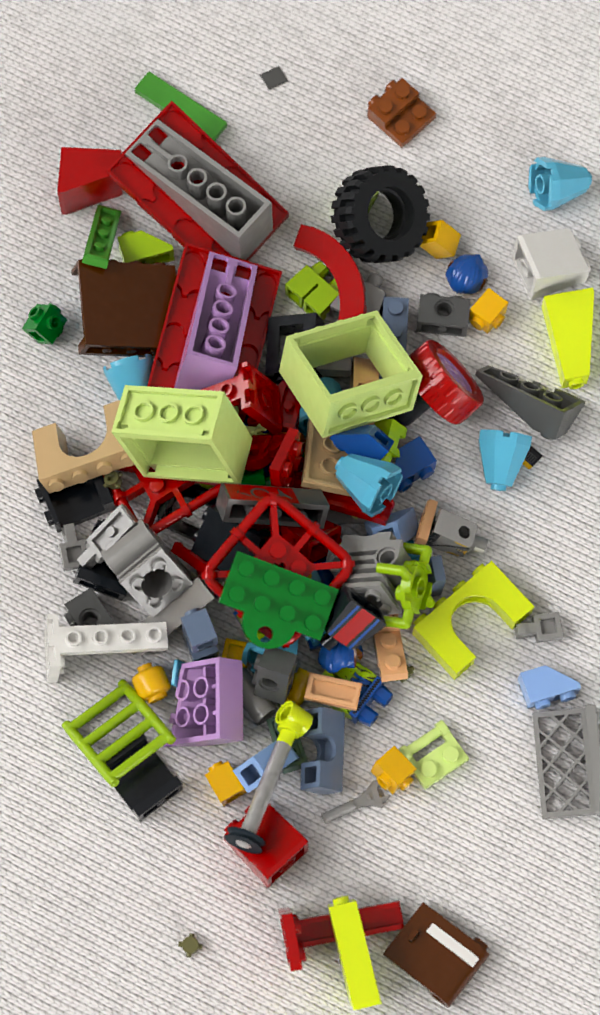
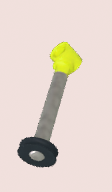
(292, 724)

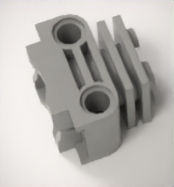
(145, 552)
(364, 579)

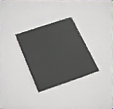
(273, 77)

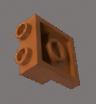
(400, 112)

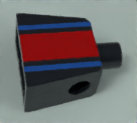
(351, 620)

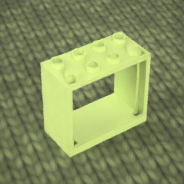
(359, 404)
(182, 434)

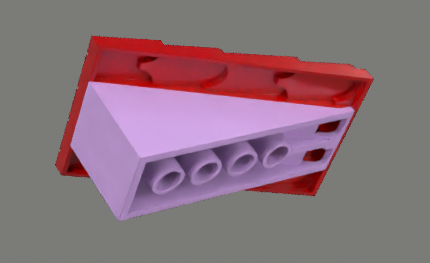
(213, 320)

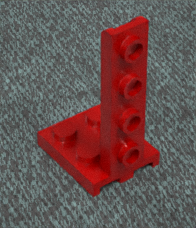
(256, 395)
(286, 473)
(318, 929)

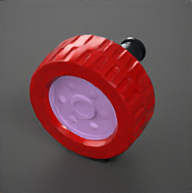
(443, 387)

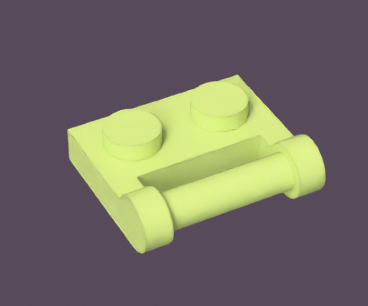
(439, 761)

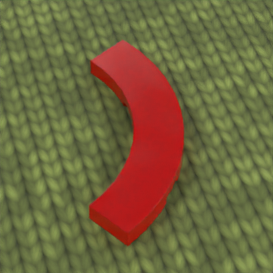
(341, 265)

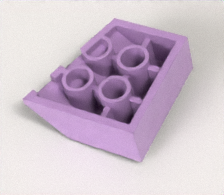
(208, 703)

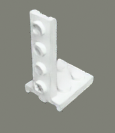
(98, 639)

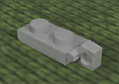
(106, 535)

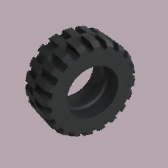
(408, 214)

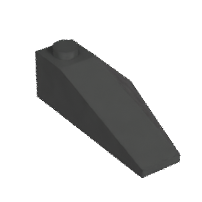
(539, 408)

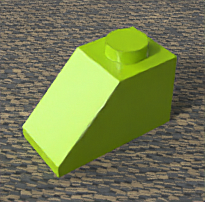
(144, 248)

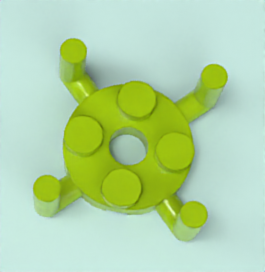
(414, 588)

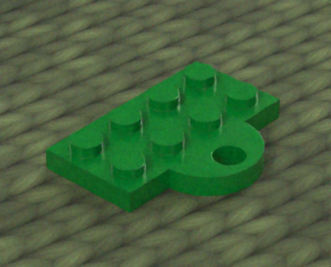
(276, 600)

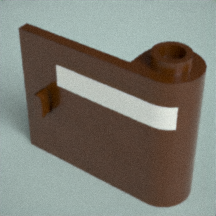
(439, 957)

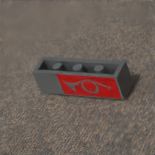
(238, 500)

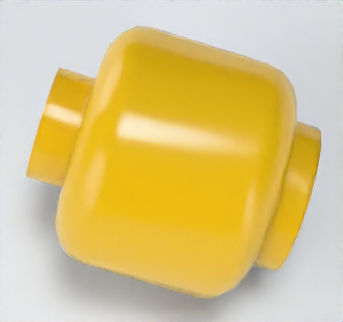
(151, 683)

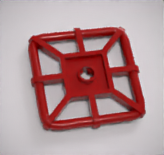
(159, 492)
(278, 550)

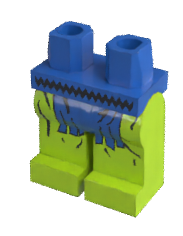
(371, 691)

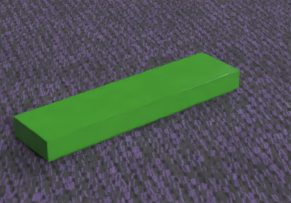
(161, 94)
(101, 237)

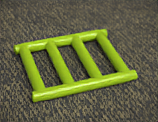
(98, 760)

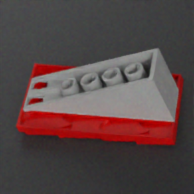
(196, 187)

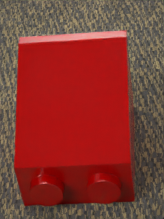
(85, 179)
(282, 847)

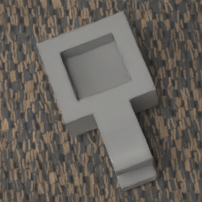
(71, 548)
(544, 626)

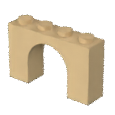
(60, 470)

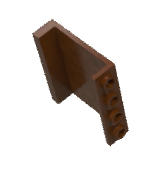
(123, 306)

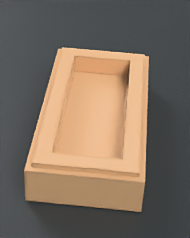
(426, 522)
(333, 691)

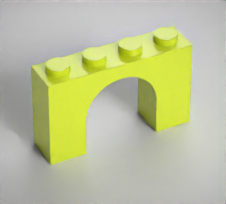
(486, 587)

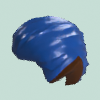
(467, 274)
(339, 657)

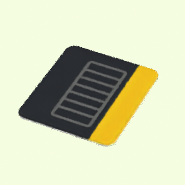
(532, 458)

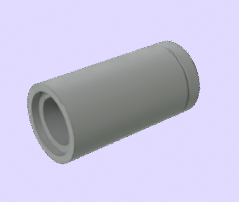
(256, 707)

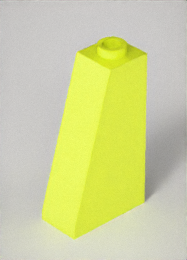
(569, 329)
(353, 953)

